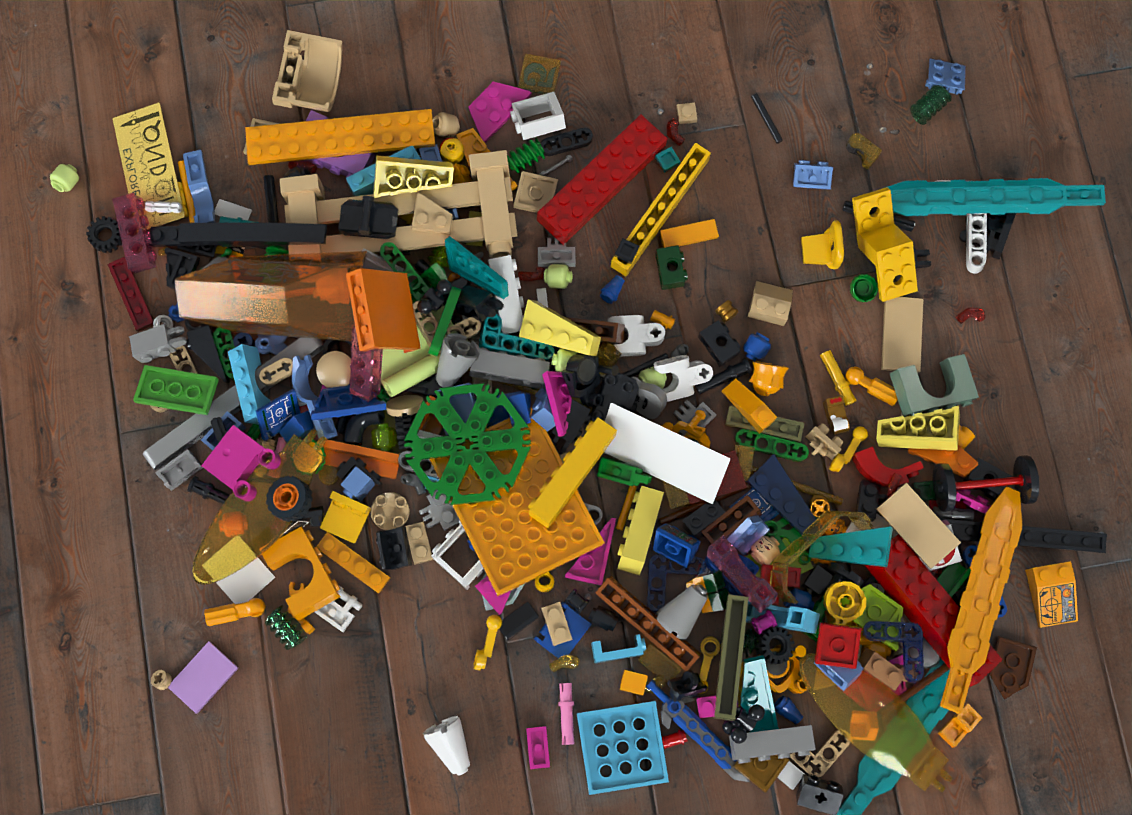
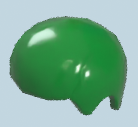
(863, 288)

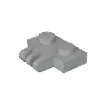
(556, 254)
(689, 413)
(440, 513)

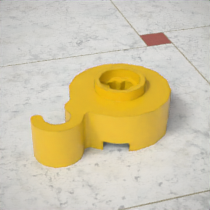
(850, 611)

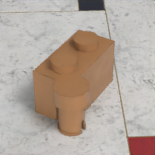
(883, 670)

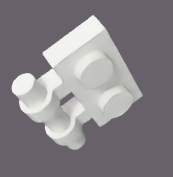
(338, 615)

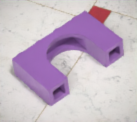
(343, 165)

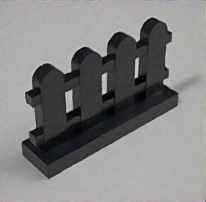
(994, 227)

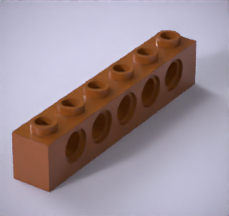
(645, 621)

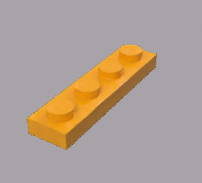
(353, 562)

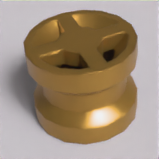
(726, 311)
(818, 509)

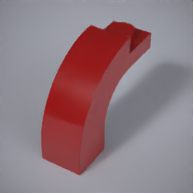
(874, 471)

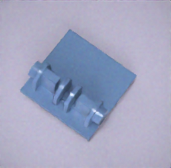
(946, 74)

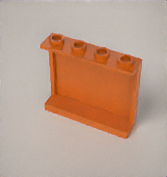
(383, 310)

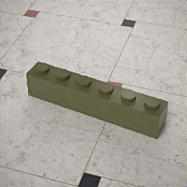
(731, 657)

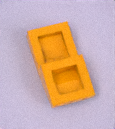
(960, 725)

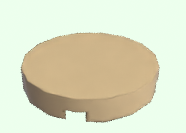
(404, 404)

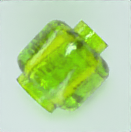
(384, 437)

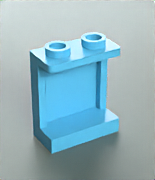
(598, 656)

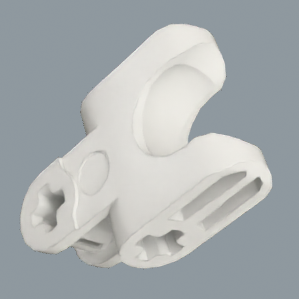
(638, 334)
(684, 375)

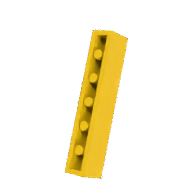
(572, 473)

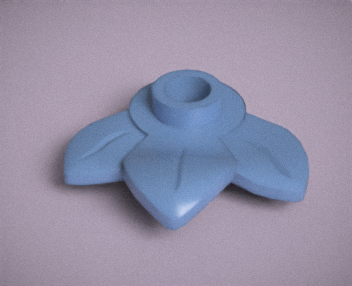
(274, 345)

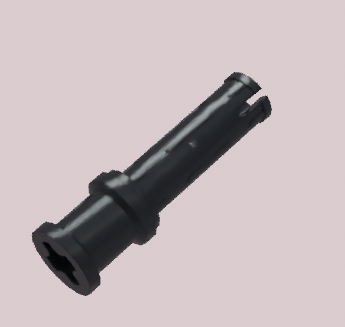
(731, 373)
(206, 490)

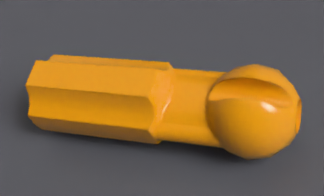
(874, 386)
(232, 612)

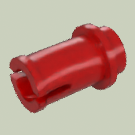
(674, 739)

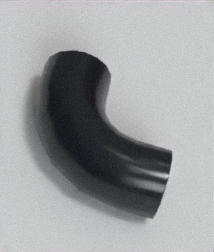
(358, 423)

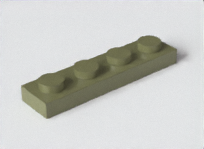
(780, 428)

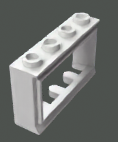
(440, 549)

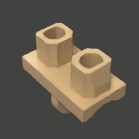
(822, 443)

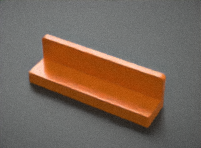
(382, 462)

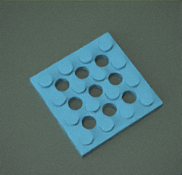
(654, 752)

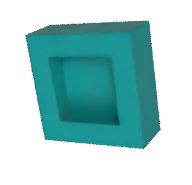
(667, 159)

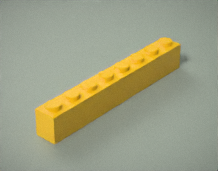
(664, 204)

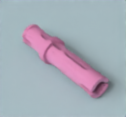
(566, 713)

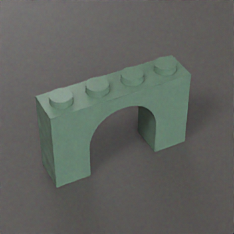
(914, 399)

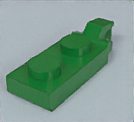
(622, 472)

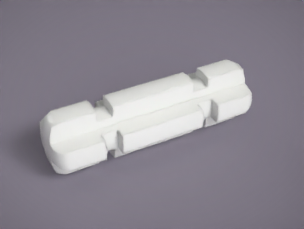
(163, 207)

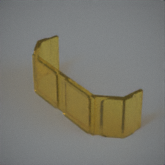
(780, 564)

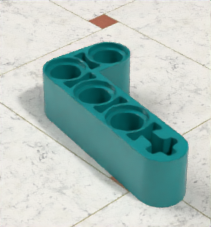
(516, 343)

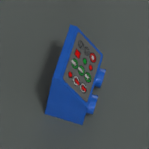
(675, 544)

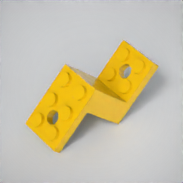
(885, 244)

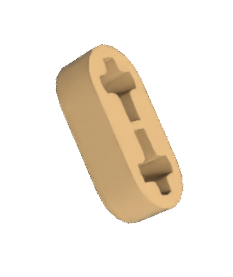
(275, 367)

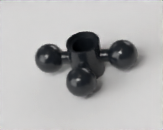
(435, 298)
(743, 723)

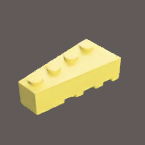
(410, 175)
(551, 328)
(921, 431)
(640, 531)

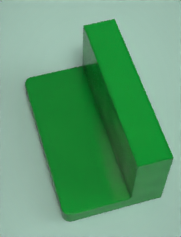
(953, 577)

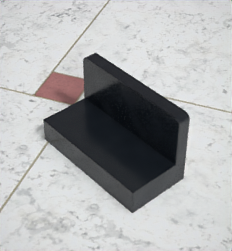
(518, 621)

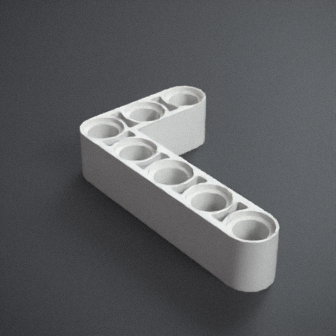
(978, 236)

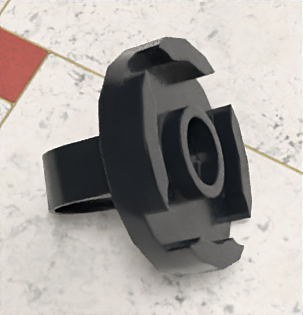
(841, 574)

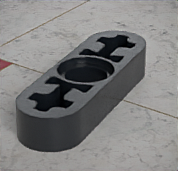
(580, 142)

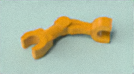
(305, 624)

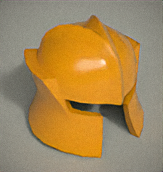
(767, 378)

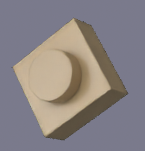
(686, 113)

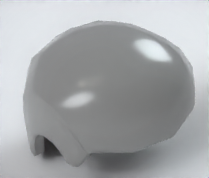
(930, 657)

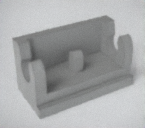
(179, 470)

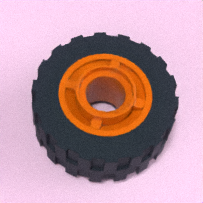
(280, 492)

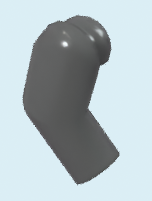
(413, 480)

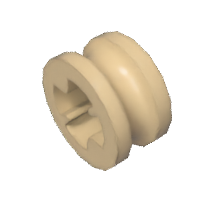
(165, 683)

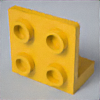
(345, 517)

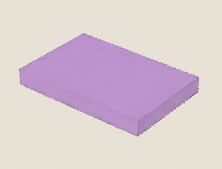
(203, 677)

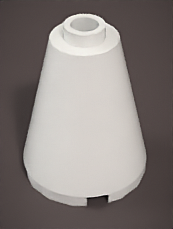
(449, 744)

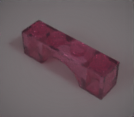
(726, 558)

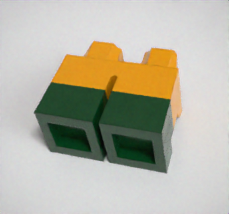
(713, 583)

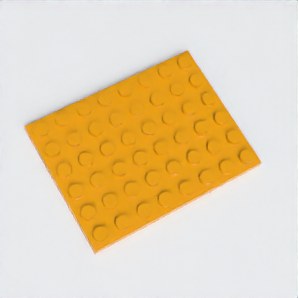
(503, 533)

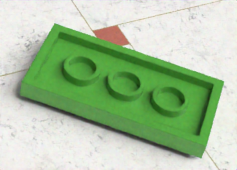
(176, 390)

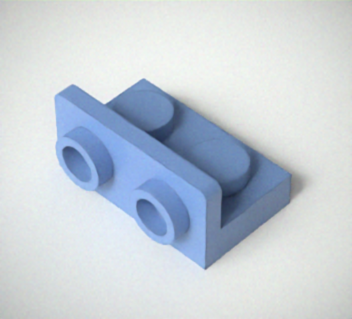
(812, 175)
(748, 534)

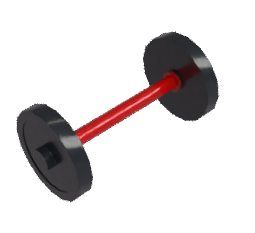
(1024, 479)

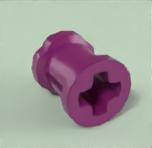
(763, 621)

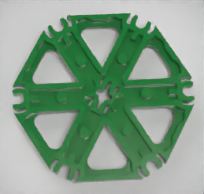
(477, 458)

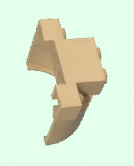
(310, 81)

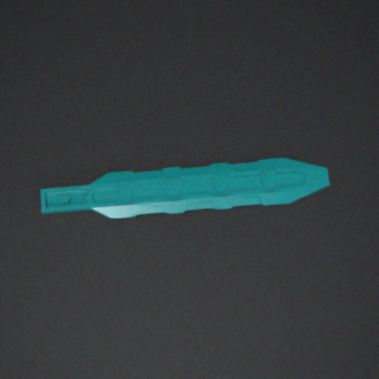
(991, 196)
(875, 778)

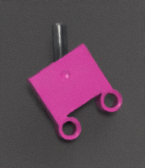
(237, 458)

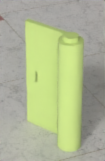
(407, 369)

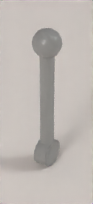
(569, 158)

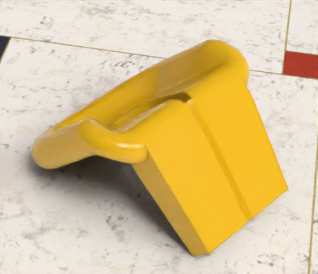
(817, 248)

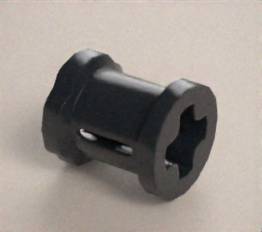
(576, 601)

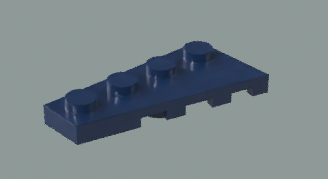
(778, 490)

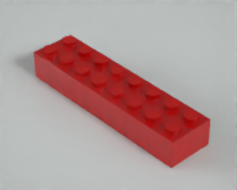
(601, 179)
(924, 602)

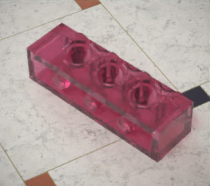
(124, 207)
(365, 370)

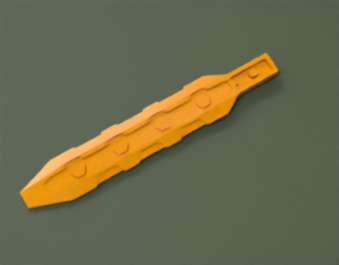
(981, 599)

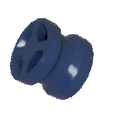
(242, 336)

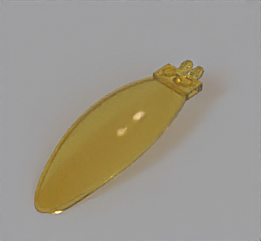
(235, 544)
(878, 724)

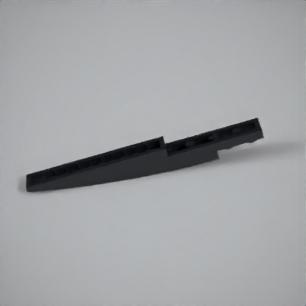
(238, 234)

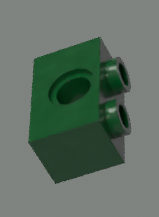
(668, 278)

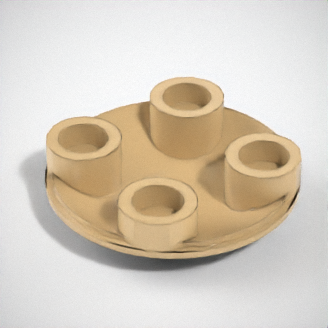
(334, 369)
(390, 511)

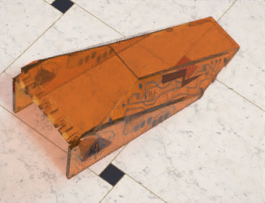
(274, 295)

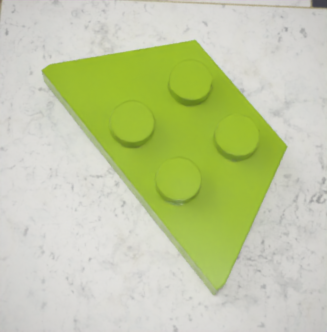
(879, 608)

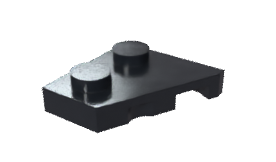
(178, 265)

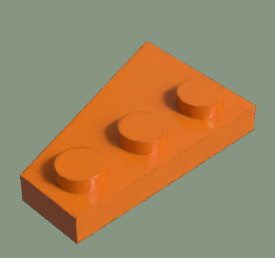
(958, 460)

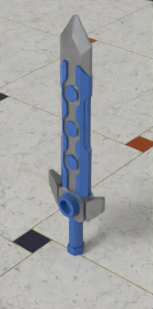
(696, 729)

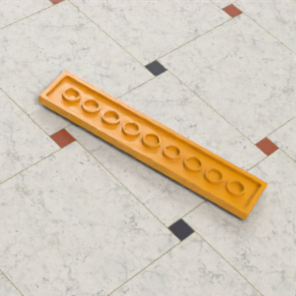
(339, 136)

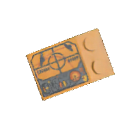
(1053, 594)

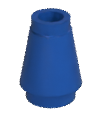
(612, 289)
(787, 709)

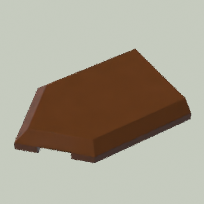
(1016, 667)

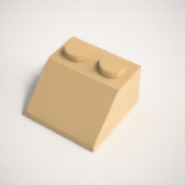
(770, 303)

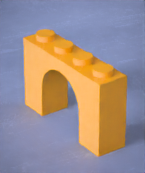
(321, 589)

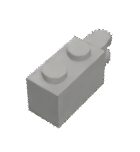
(156, 342)

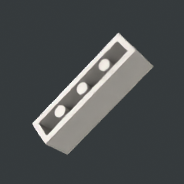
(510, 368)
(774, 742)

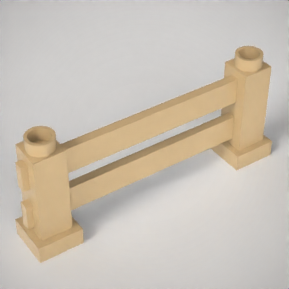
(489, 189)

